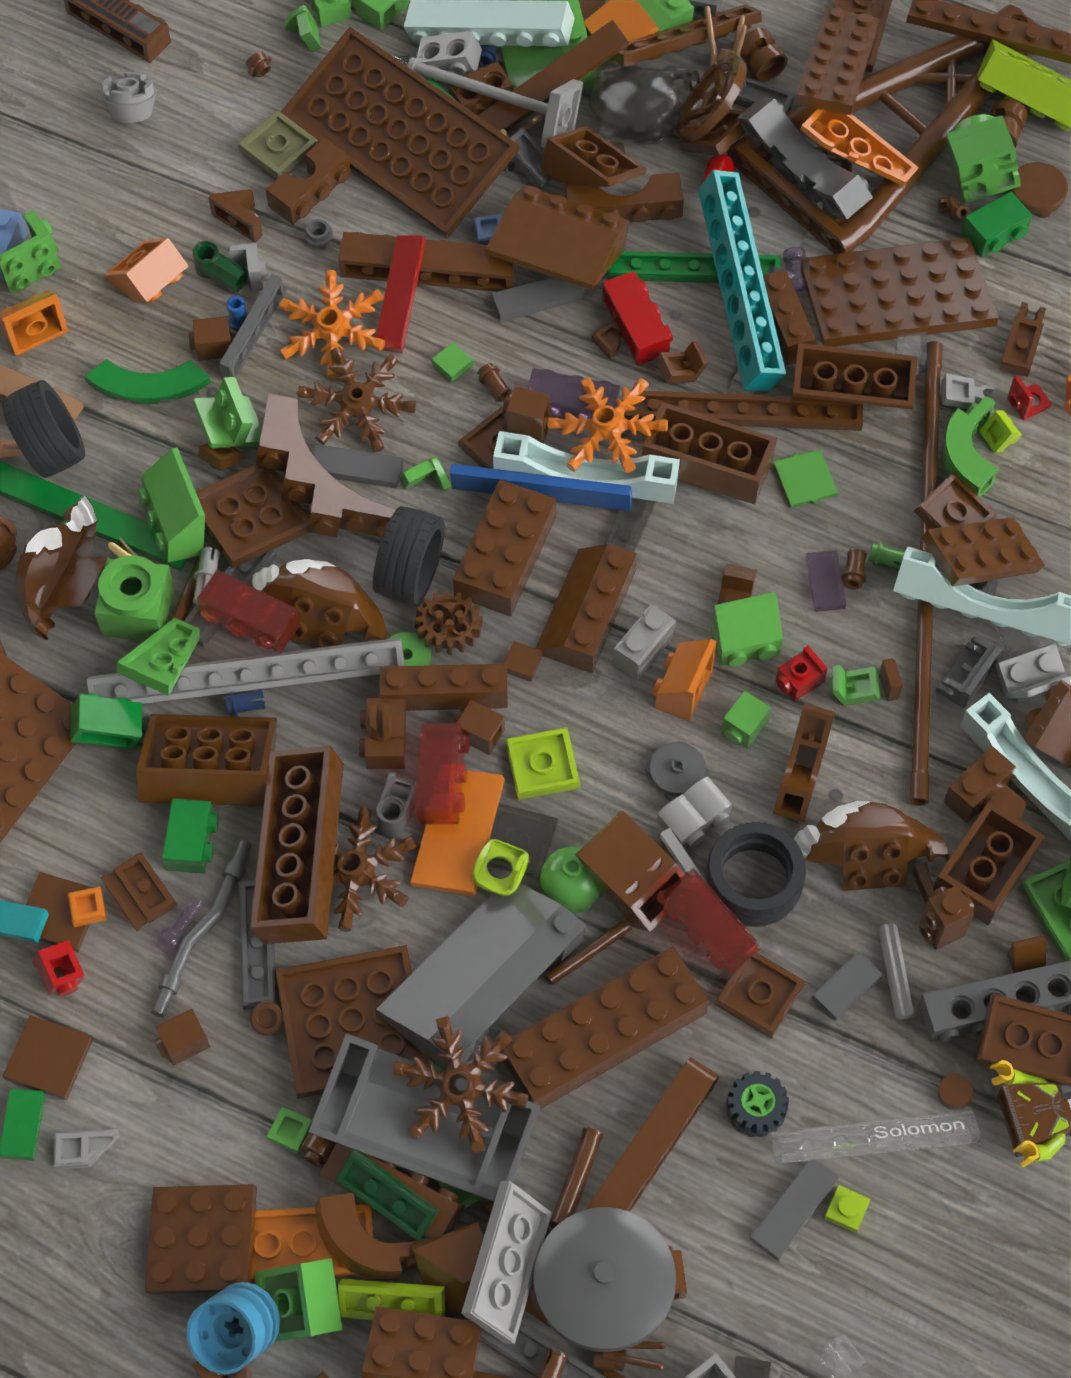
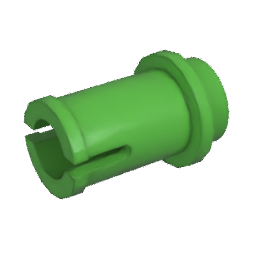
(885, 555)

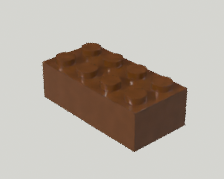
(713, 452)
(505, 547)

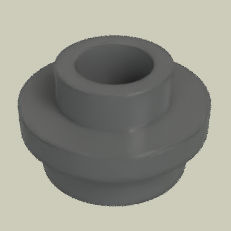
(318, 227)

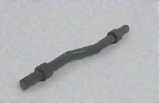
(171, 981)

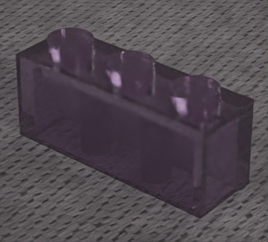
(566, 390)

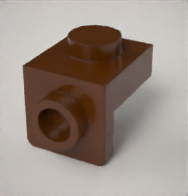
(682, 366)

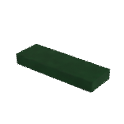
(387, 1195)

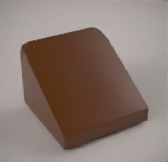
(1027, 954)

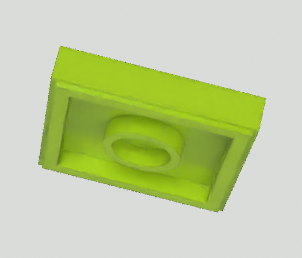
(542, 763)

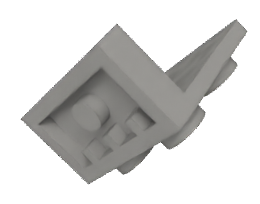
(1031, 673)

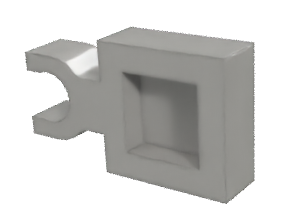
(961, 392)

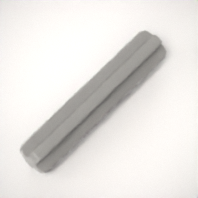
(896, 971)

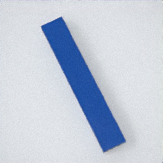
(563, 489)

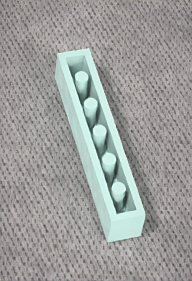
(493, 21)

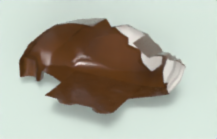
(58, 567)
(326, 601)
(870, 844)

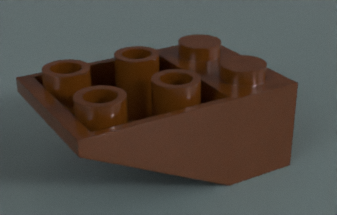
(631, 870)

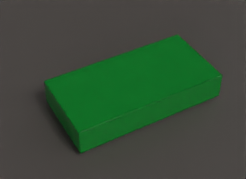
(22, 1124)

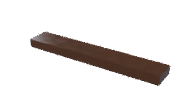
(571, 65)

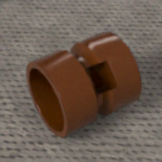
(763, 55)
(1014, 116)

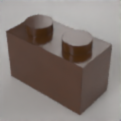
(527, 413)

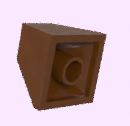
(450, 1263)

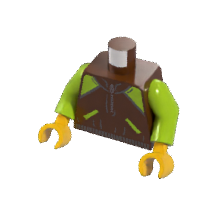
(1032, 1113)

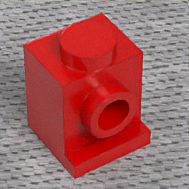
(811, 676)
(62, 959)

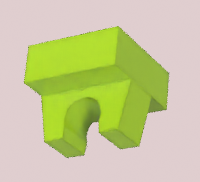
(1000, 431)

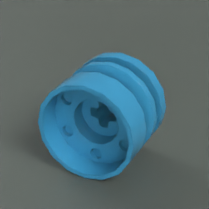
(233, 1327)

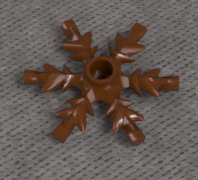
(356, 399)
(357, 868)
(451, 1094)

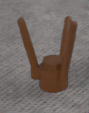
(616, 1360)

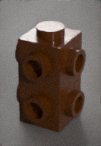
(946, 916)

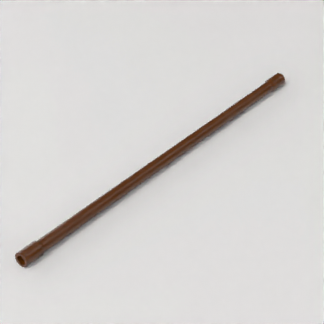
(919, 777)

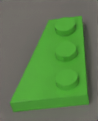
(161, 656)

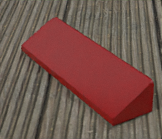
(400, 291)

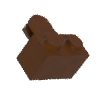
(385, 733)
(984, 783)

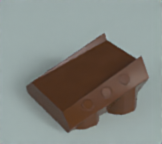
(1051, 726)

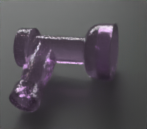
(793, 258)

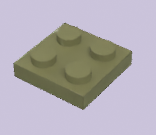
(277, 144)

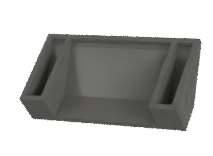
(482, 969)
(374, 1109)

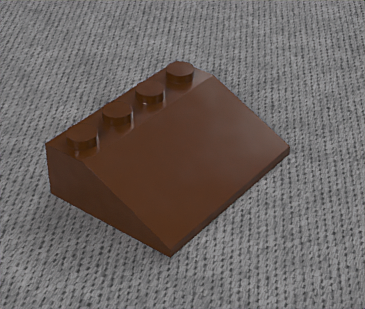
(558, 237)
(206, 759)

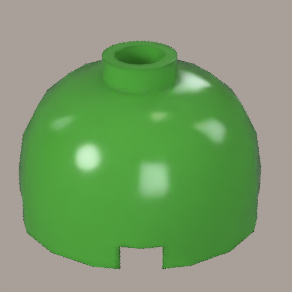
(568, 881)

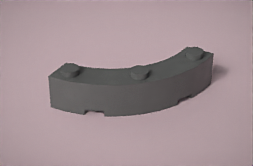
(802, 162)

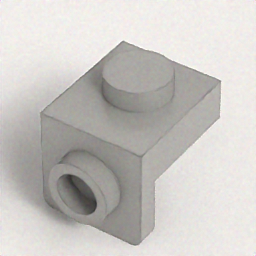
(247, 256)

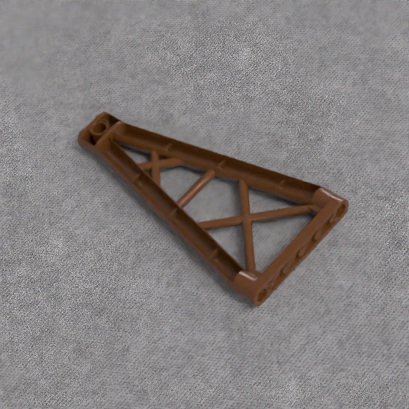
(924, 67)

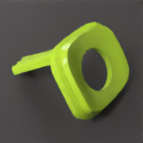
(497, 849)

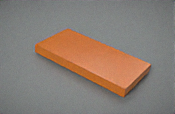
(451, 849)
(293, 1238)

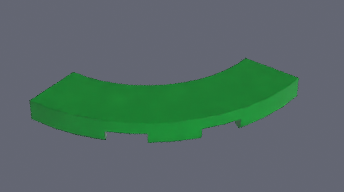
(147, 387)

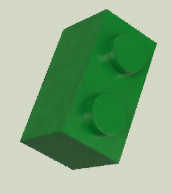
(997, 224)
(106, 721)
(189, 836)

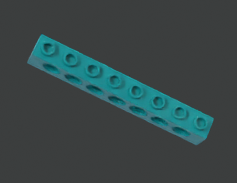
(741, 281)

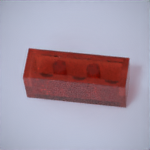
(248, 611)
(441, 774)
(710, 922)

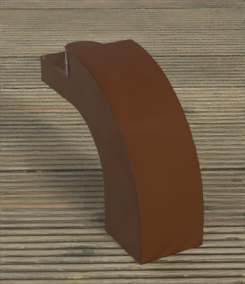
(804, 763)
(354, 1246)

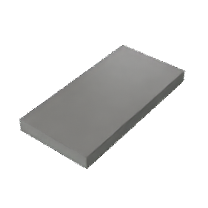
(506, 1262)

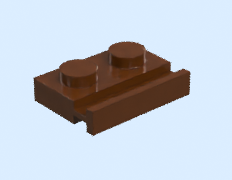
(139, 891)

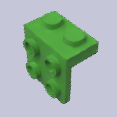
(32, 258)

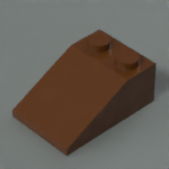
(587, 160)

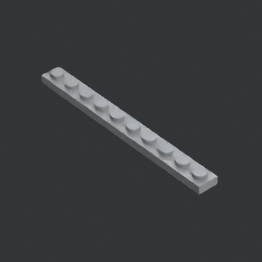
(260, 672)

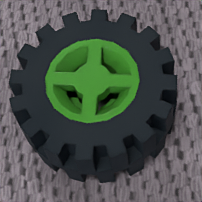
(761, 1093)

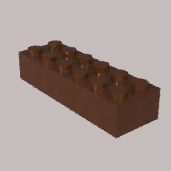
(297, 845)
(604, 1028)

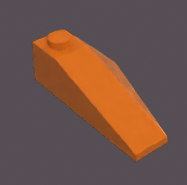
(858, 144)

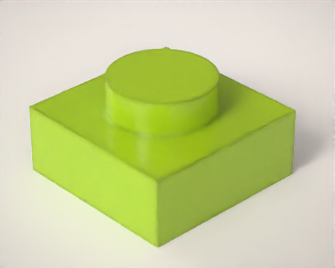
(847, 1209)

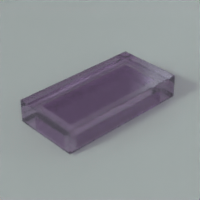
(825, 581)

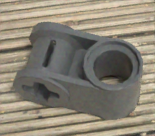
(397, 799)

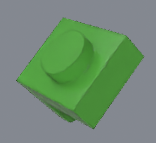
(855, 685)

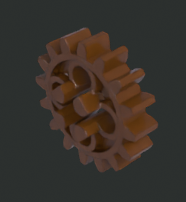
(465, 619)

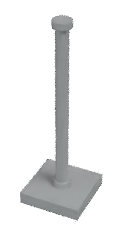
(560, 111)

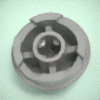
(130, 97)

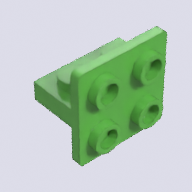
(228, 417)

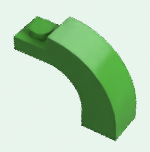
(959, 453)

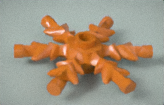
(331, 322)
(607, 424)

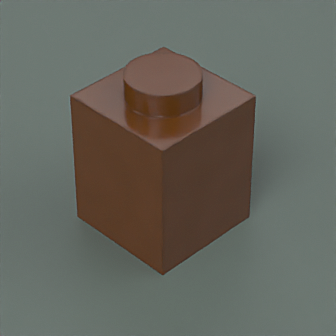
(210, 337)
(481, 726)
(181, 1037)

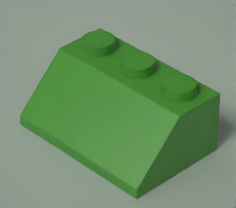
(173, 508)

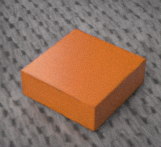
(87, 906)

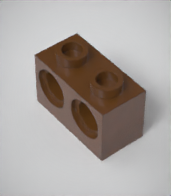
(476, 102)

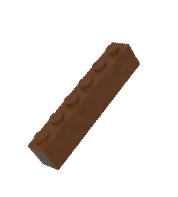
(442, 263)

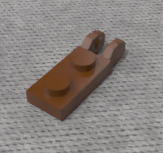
(1023, 342)

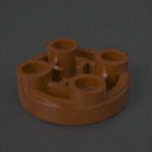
(1041, 188)

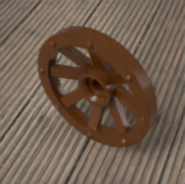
(716, 102)

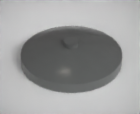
(604, 1279)

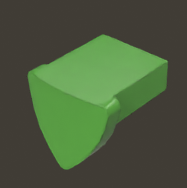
(302, 21)
(425, 470)

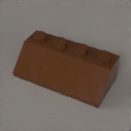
(855, 376)
(588, 606)

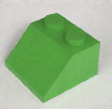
(747, 629)
(303, 1297)

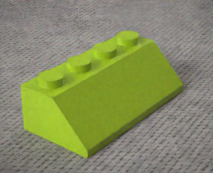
(1027, 83)

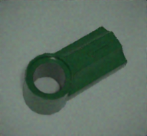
(218, 267)

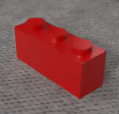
(637, 317)

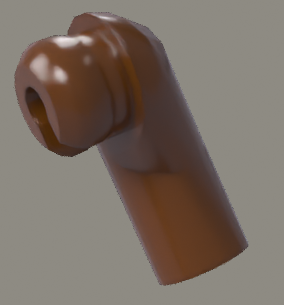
(953, 207)

